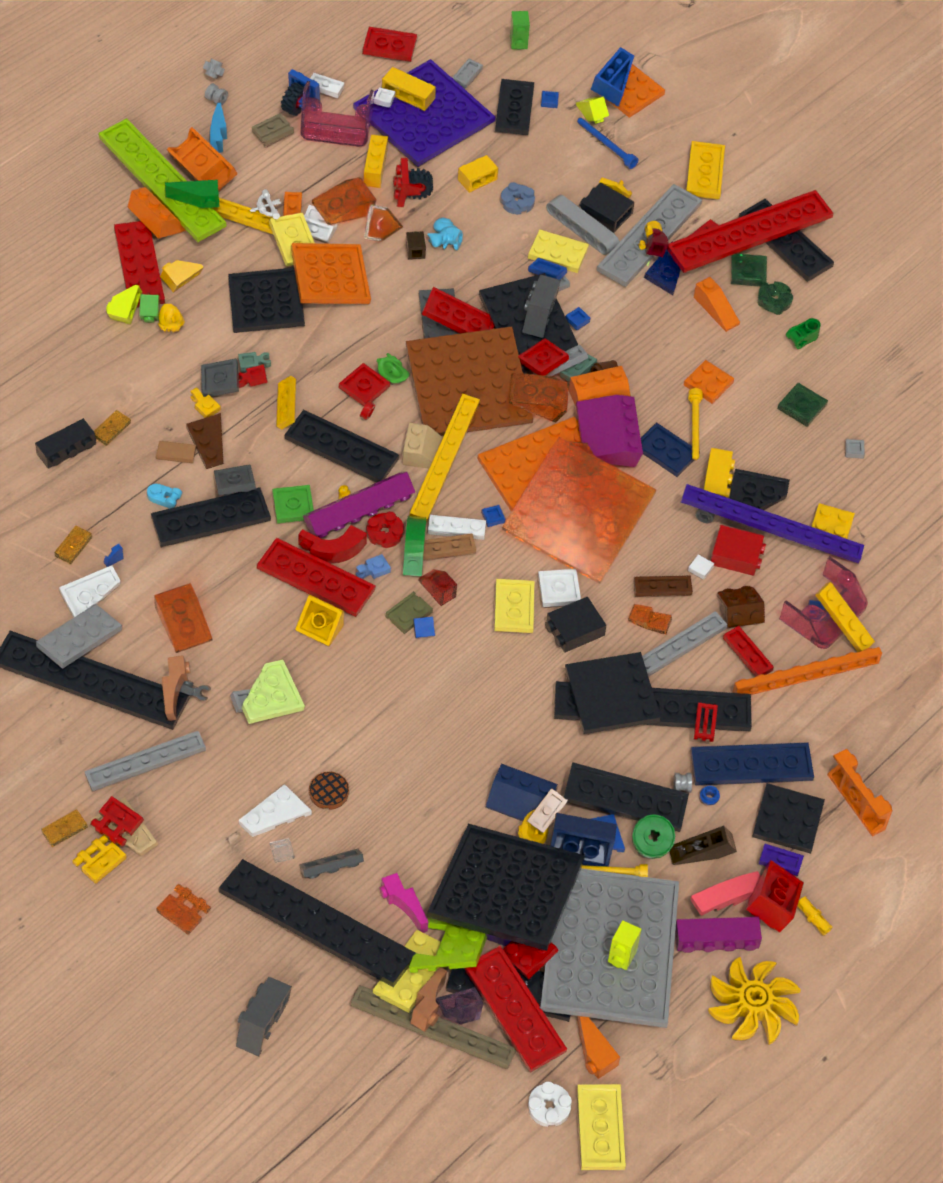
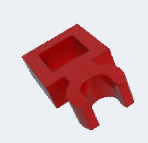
(254, 376)

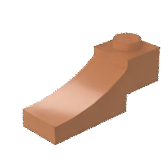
(172, 684)
(426, 1007)

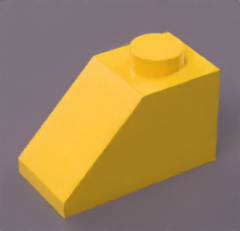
(179, 273)

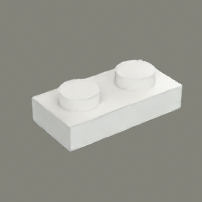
(328, 85)

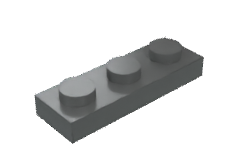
(331, 863)

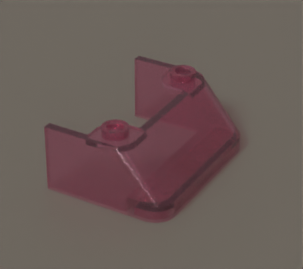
(335, 127)
(816, 623)

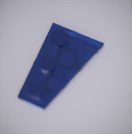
(664, 273)

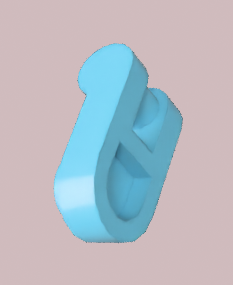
(157, 494)

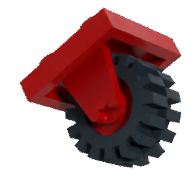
(411, 183)

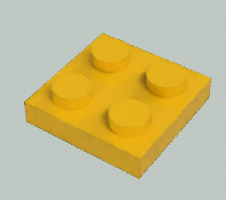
(833, 520)

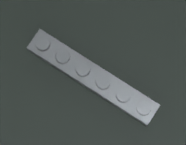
(683, 642)
(145, 761)

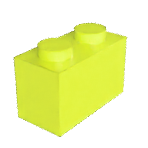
(624, 945)

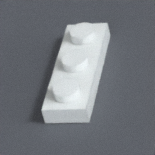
(456, 526)

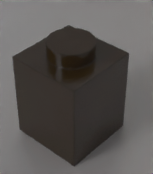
(415, 245)

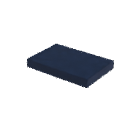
(666, 449)

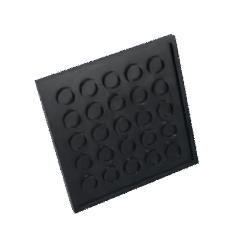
(506, 887)

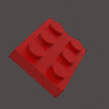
(389, 44)

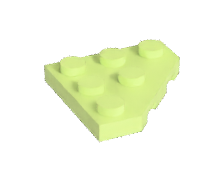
(272, 694)

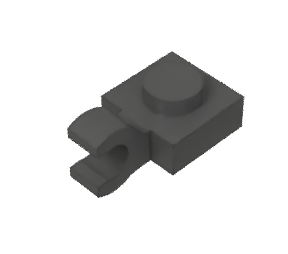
(190, 689)

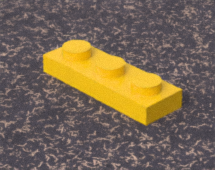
(286, 402)

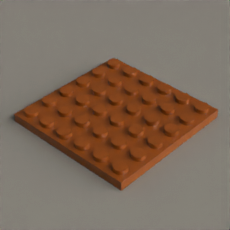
(468, 365)

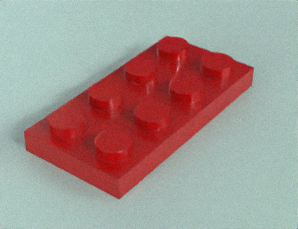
(455, 313)

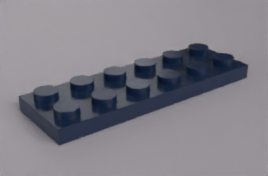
(751, 763)

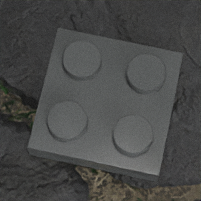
(220, 378)
(234, 480)

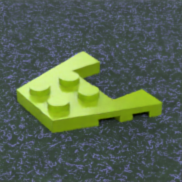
(458, 948)

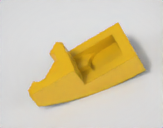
(616, 186)

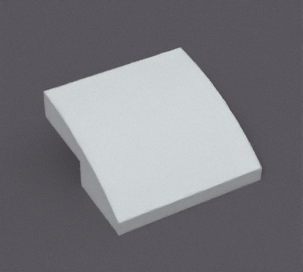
(317, 225)

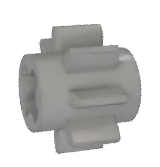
(213, 68)

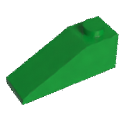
(196, 193)

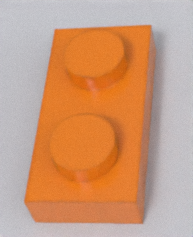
(292, 203)

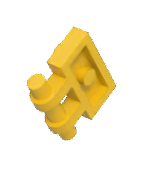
(102, 863)

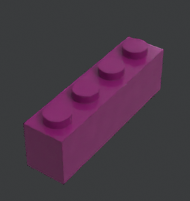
(718, 934)

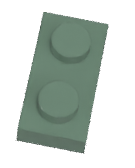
(578, 369)

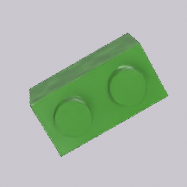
(519, 29)

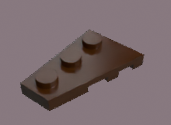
(208, 439)

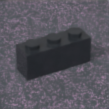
(65, 443)

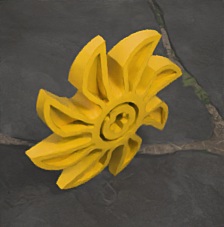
(766, 1004)

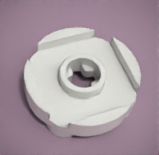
(549, 1116)

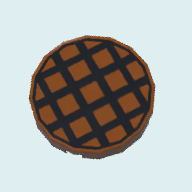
(329, 790)

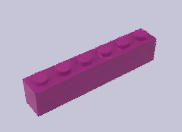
(358, 504)

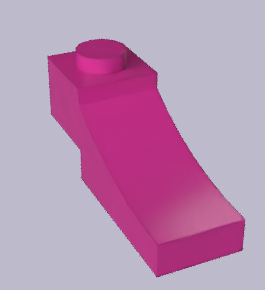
(406, 900)

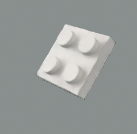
(558, 587)

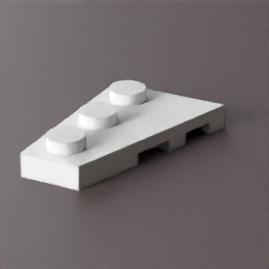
(89, 590)
(275, 810)

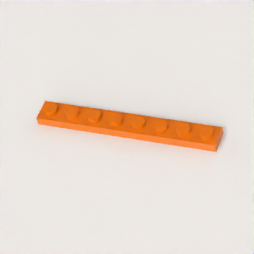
(808, 672)

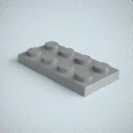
(79, 636)

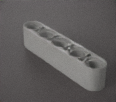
(582, 224)

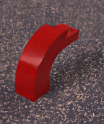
(337, 549)

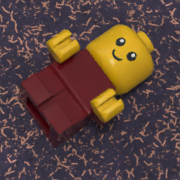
(656, 239)

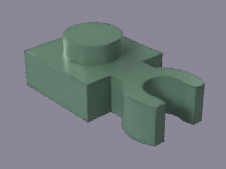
(249, 360)

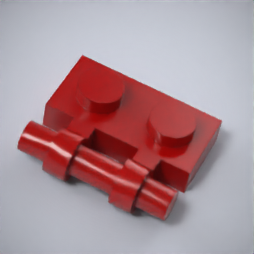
(121, 816)

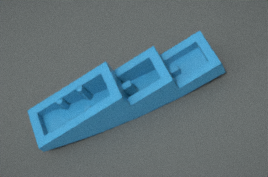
(218, 129)

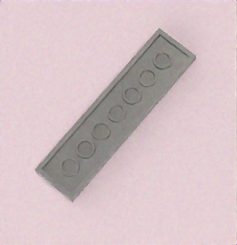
(627, 258)

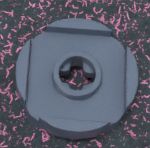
(514, 191)

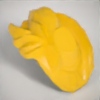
(170, 318)
(529, 832)

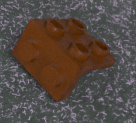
(742, 606)

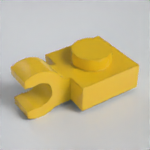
(204, 405)

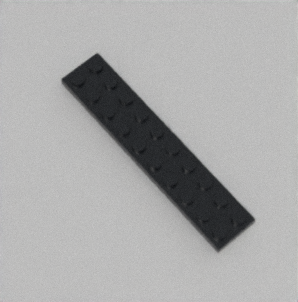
(90, 680)
(677, 707)
(317, 922)

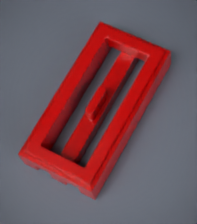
(704, 735)

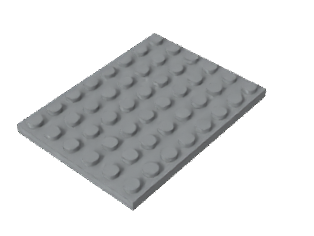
(579, 974)

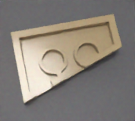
(141, 839)

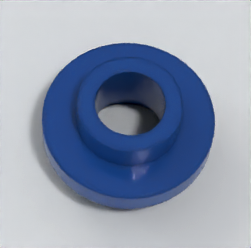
(709, 790)

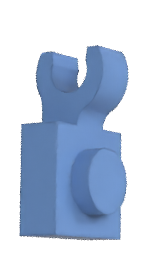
(375, 567)

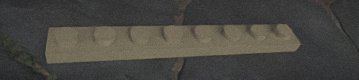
(443, 1031)

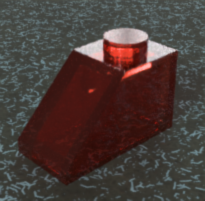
(439, 586)

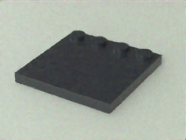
(265, 300)
(612, 693)

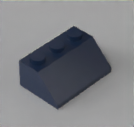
(517, 792)
(585, 837)

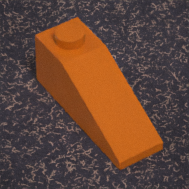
(714, 301)
(597, 1051)

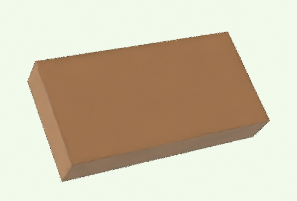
(176, 452)

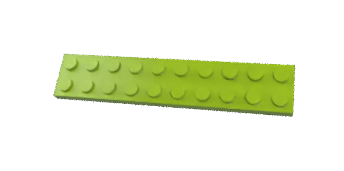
(153, 171)

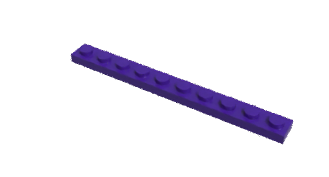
(772, 523)

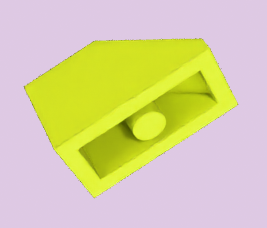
(593, 109)
(124, 304)

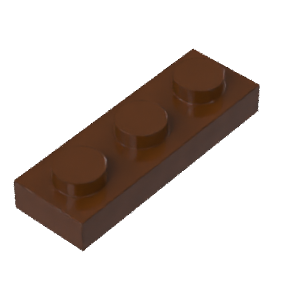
(662, 586)

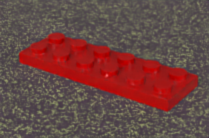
(138, 258)
(316, 577)
(516, 1009)

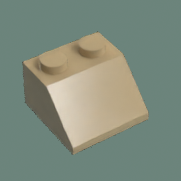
(420, 445)

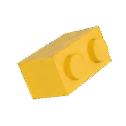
(477, 173)

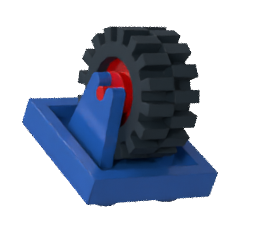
(293, 96)

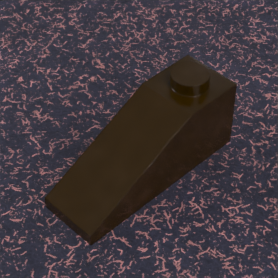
(704, 847)

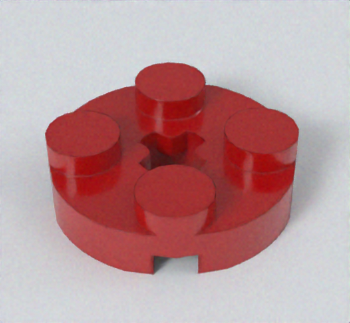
(385, 520)

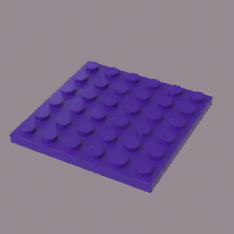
(443, 124)

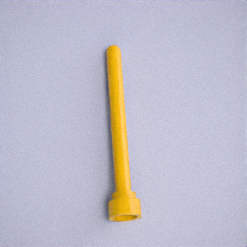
(695, 396)
(641, 870)

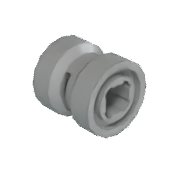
(216, 94)

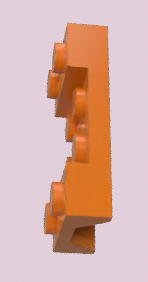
(202, 160)
(871, 811)

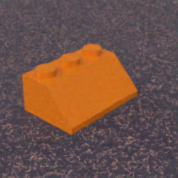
(153, 213)
(599, 384)

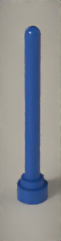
(629, 160)

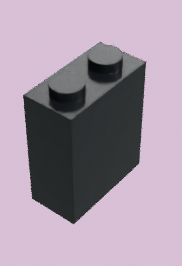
(607, 207)
(575, 624)

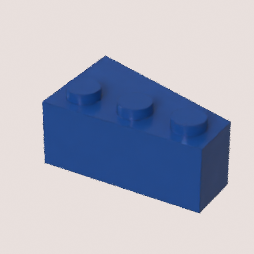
(613, 76)

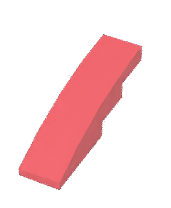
(726, 893)

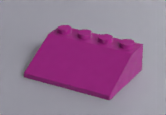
(611, 429)

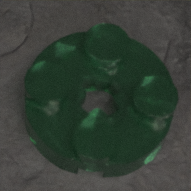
(771, 304)

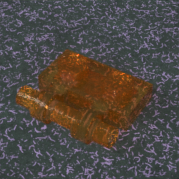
(181, 915)

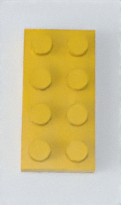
(705, 169)

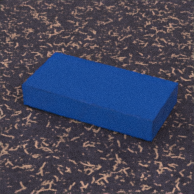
(551, 269)

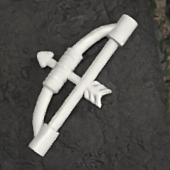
(261, 207)

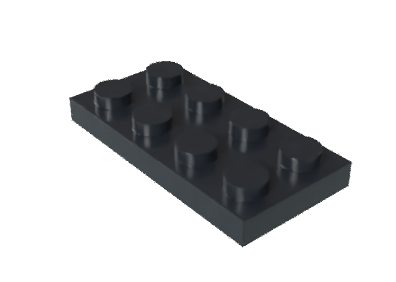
(514, 107)

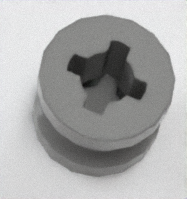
(683, 782)

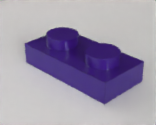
(786, 859)

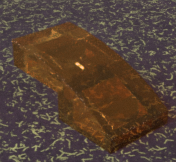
(646, 618)

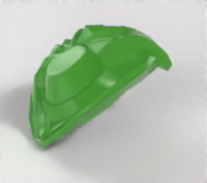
(392, 369)

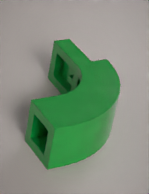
(414, 545)

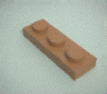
(449, 546)

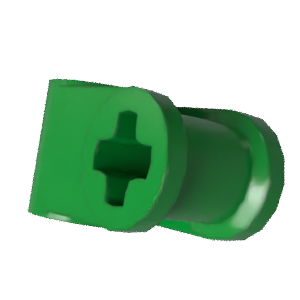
(804, 332)

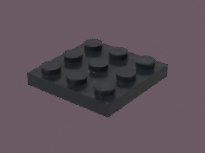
(788, 818)

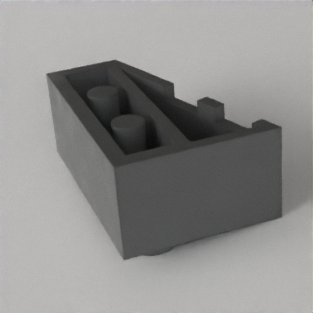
(540, 305)
(261, 1014)

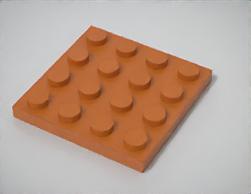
(330, 273)

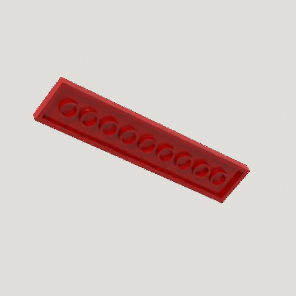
(749, 231)

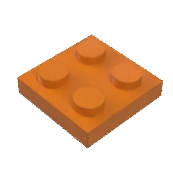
(710, 380)

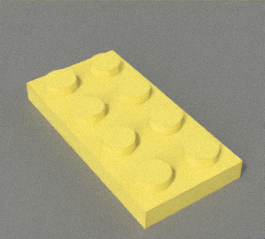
(406, 989)
(601, 1127)

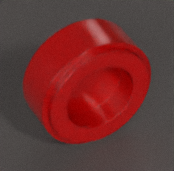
(367, 410)

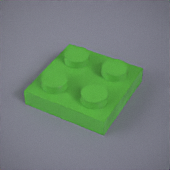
(292, 503)

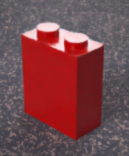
(738, 550)

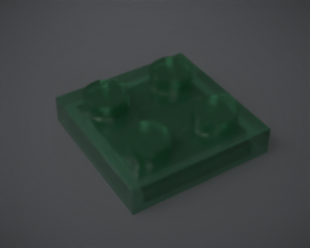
(748, 269)
(802, 404)

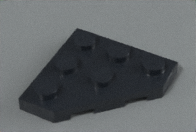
(758, 489)

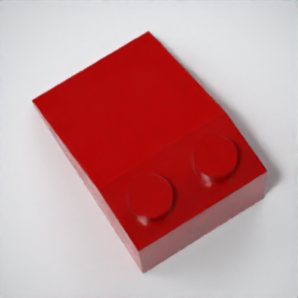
(775, 897)

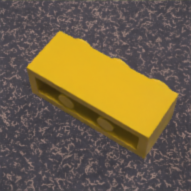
(409, 88)
(375, 161)
(718, 470)

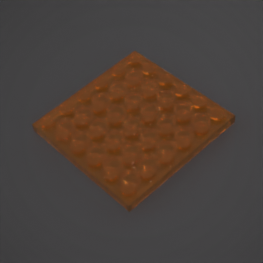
(579, 510)

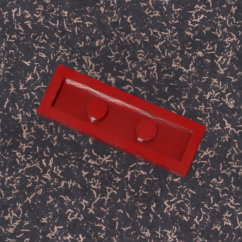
(748, 651)

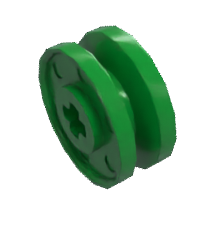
(663, 843)

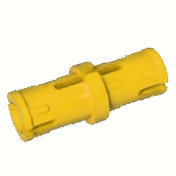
(814, 915)

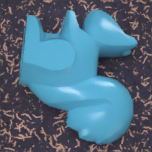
(446, 234)

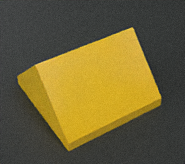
(320, 620)

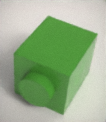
(149, 308)

